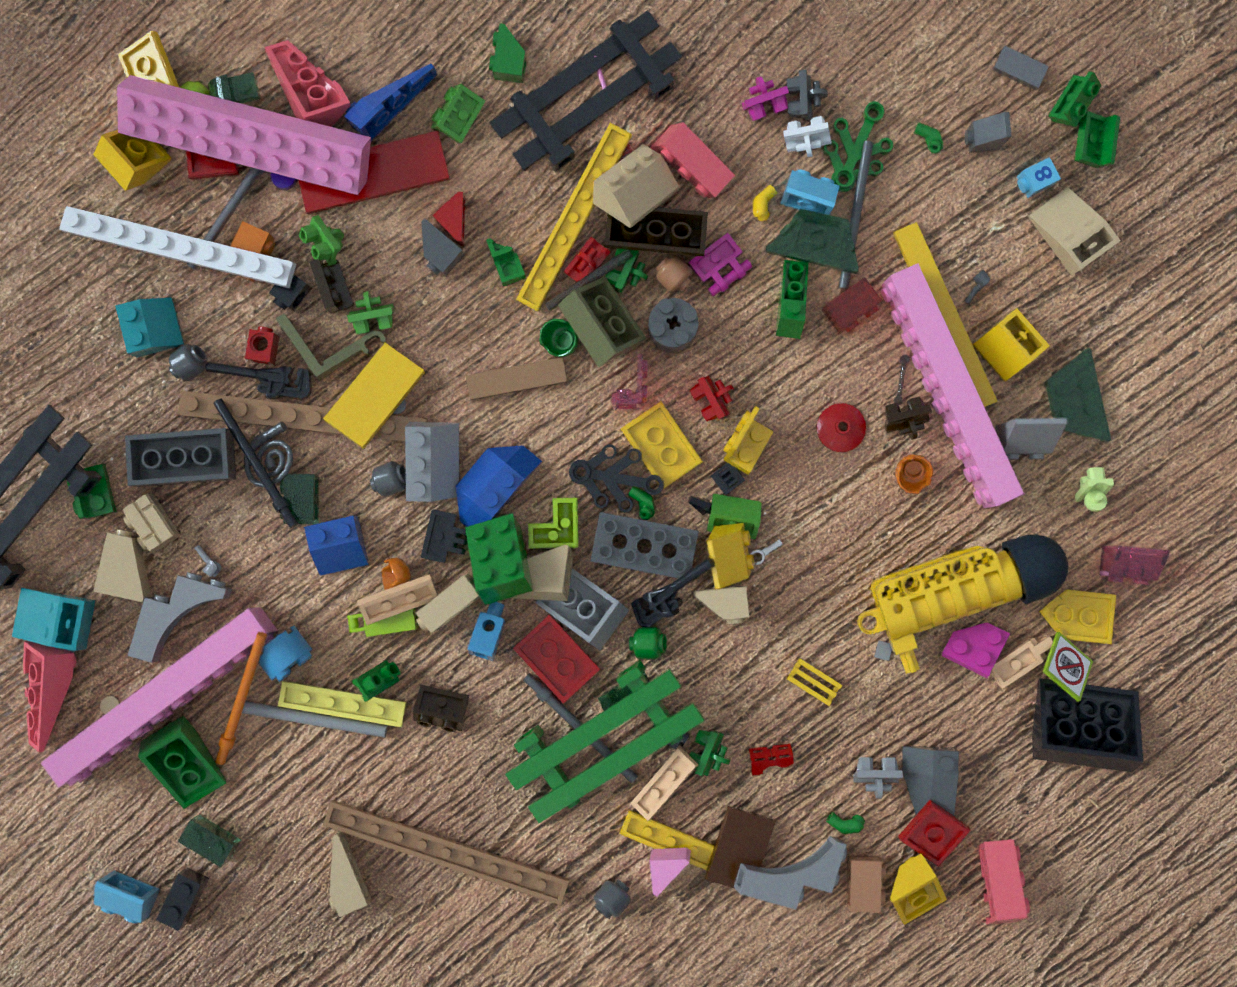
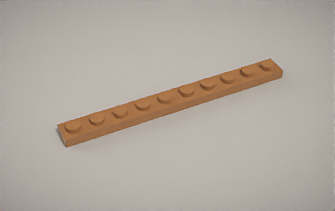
(271, 413)
(446, 852)

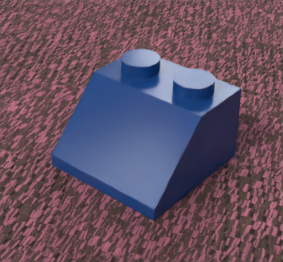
(337, 545)

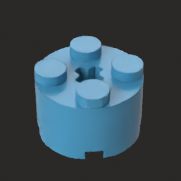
(284, 653)

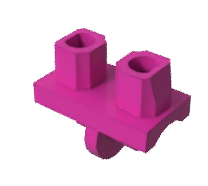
(776, 97)

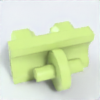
(1094, 489)

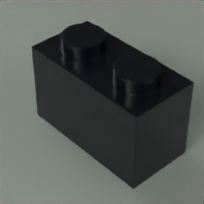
(182, 899)

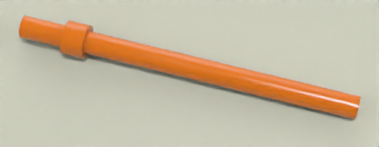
(228, 739)

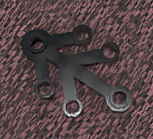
(612, 477)

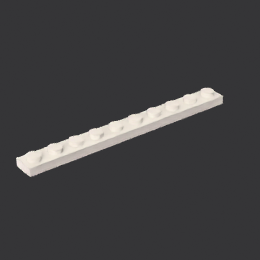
(178, 247)

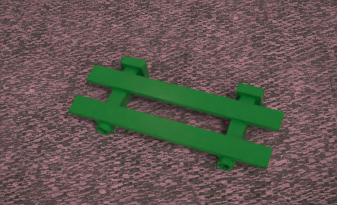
(546, 760)

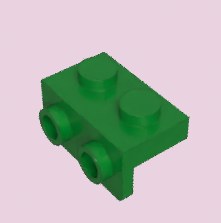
(1075, 99)
(1097, 140)

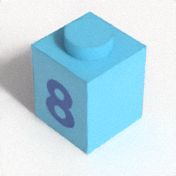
(1038, 177)

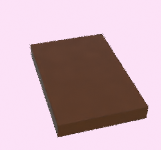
(740, 840)

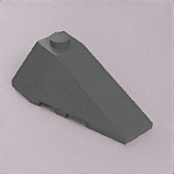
(931, 775)

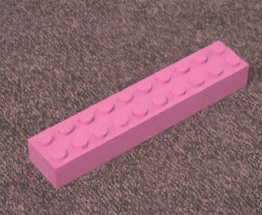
(243, 134)
(951, 387)
(157, 698)

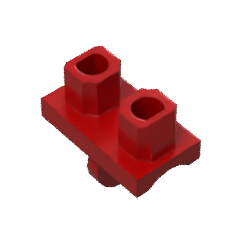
(587, 260)
(707, 389)

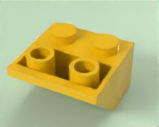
(1010, 344)

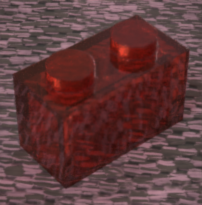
(852, 305)

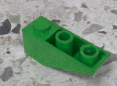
(792, 299)

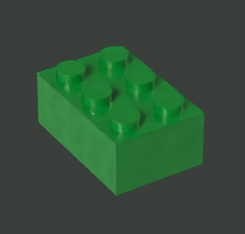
(498, 559)

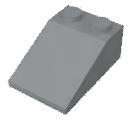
(1030, 437)
(588, 611)

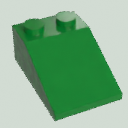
(181, 762)

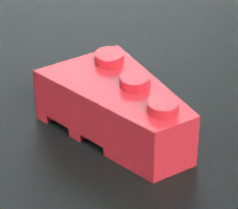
(693, 160)
(1003, 882)

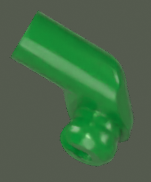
(932, 137)
(645, 502)
(845, 827)

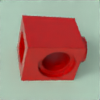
(266, 356)

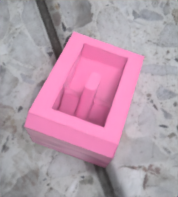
(666, 865)

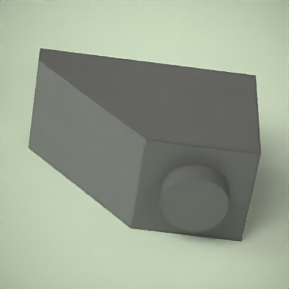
(988, 133)
(439, 250)

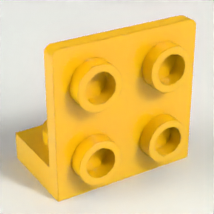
(747, 445)

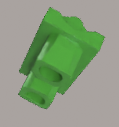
(326, 240)
(360, 317)

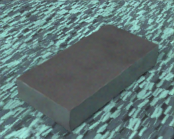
(1020, 68)

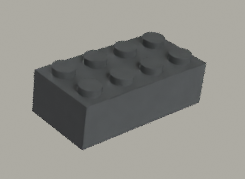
(180, 457)

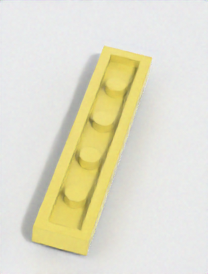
(341, 704)

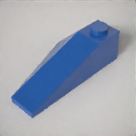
(379, 108)

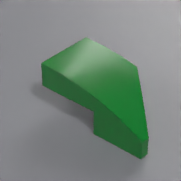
(506, 262)

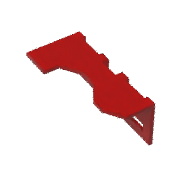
(759, 766)

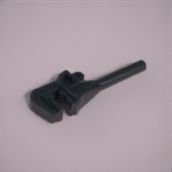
(273, 380)
(663, 599)

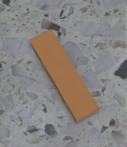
(516, 378)

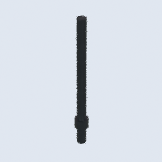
(279, 503)

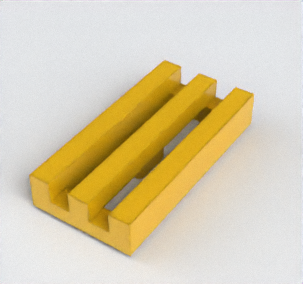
(832, 693)

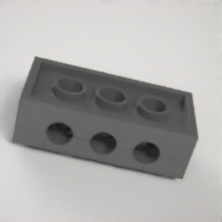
(634, 530)

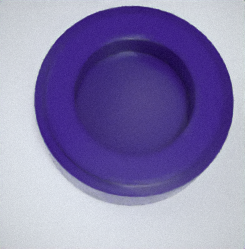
(283, 182)

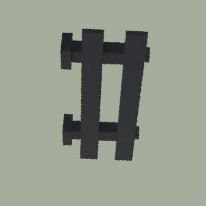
(550, 139)
(62, 466)

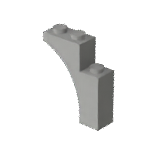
(160, 616)
(785, 884)

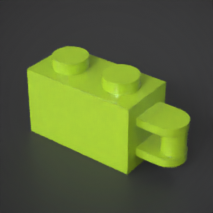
(401, 622)

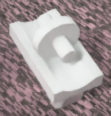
(807, 137)

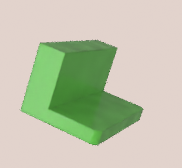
(735, 510)

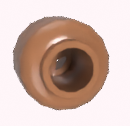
(674, 274)

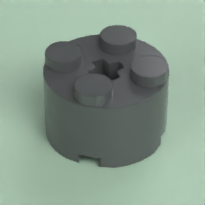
(663, 315)

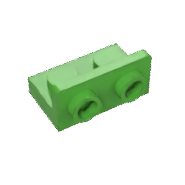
(457, 112)

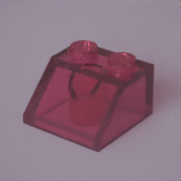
(1132, 563)

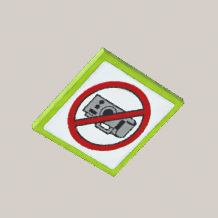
(1068, 666)

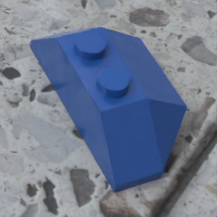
(493, 482)

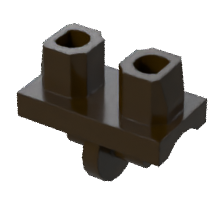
(908, 421)

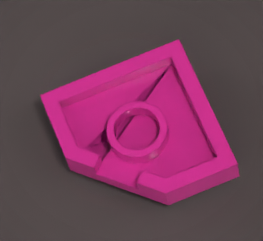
(976, 647)

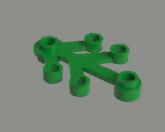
(854, 150)

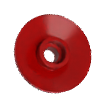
(829, 432)

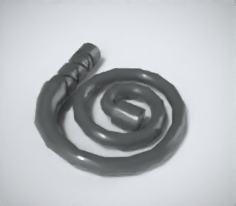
(270, 463)

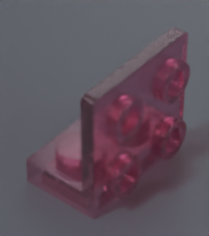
(625, 398)

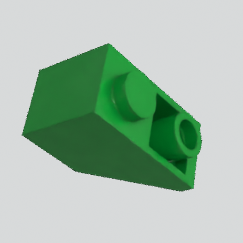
(509, 57)

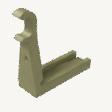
(335, 361)

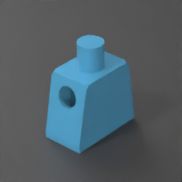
(484, 643)

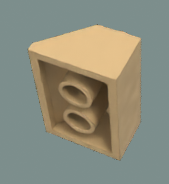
(635, 186)

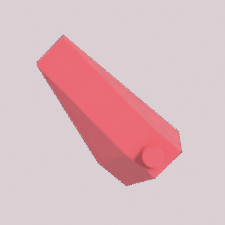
(307, 88)
(49, 679)

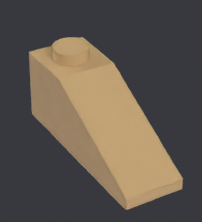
(346, 882)

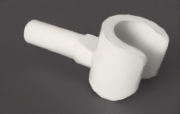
(767, 550)

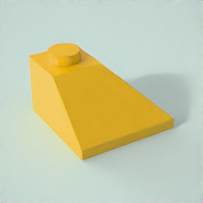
(916, 889)

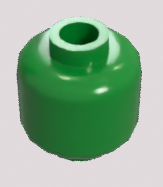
(648, 643)

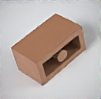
(864, 884)

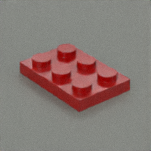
(556, 658)

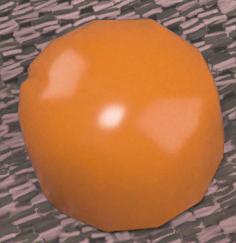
(914, 473)
(395, 573)

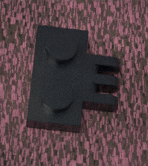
(442, 537)

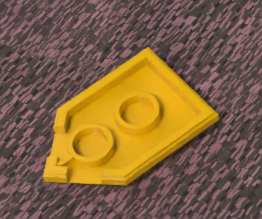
(1082, 615)

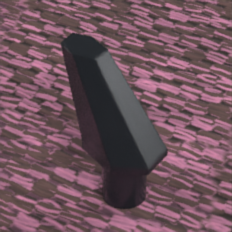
(700, 504)

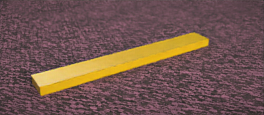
(572, 219)
(916, 251)

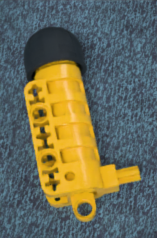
(1024, 570)

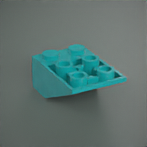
(53, 619)

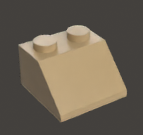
(727, 602)

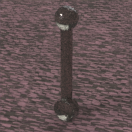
(904, 359)

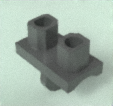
(802, 85)

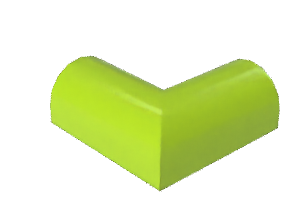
(562, 530)

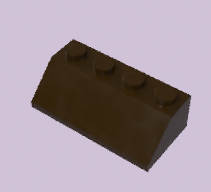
(661, 231)

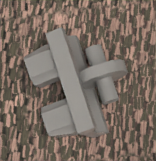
(888, 774)

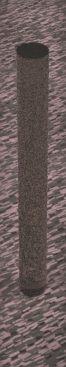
(593, 276)

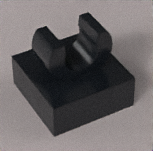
(727, 478)

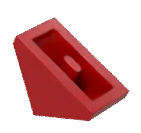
(452, 217)

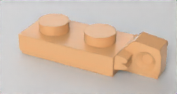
(1020, 660)

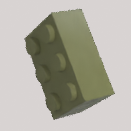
(601, 321)

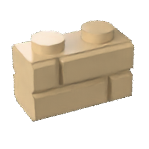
(150, 523)

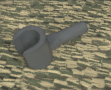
(981, 279)

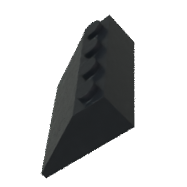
(1093, 732)

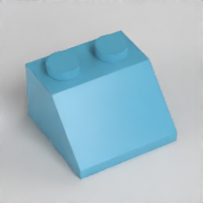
(810, 192)
(125, 896)

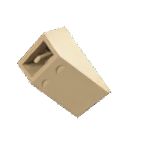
(1073, 230)

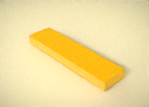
(663, 836)

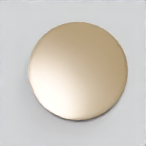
(108, 704)

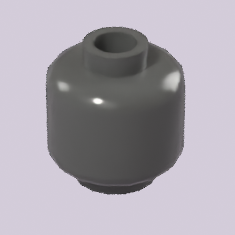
(187, 362)
(388, 479)
(612, 899)

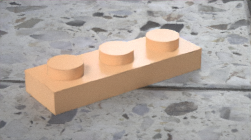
(397, 599)
(664, 783)

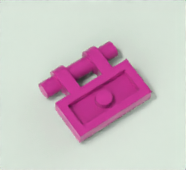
(716, 257)

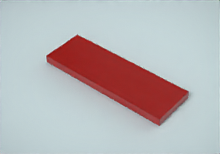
(391, 170)

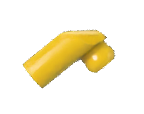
(760, 203)

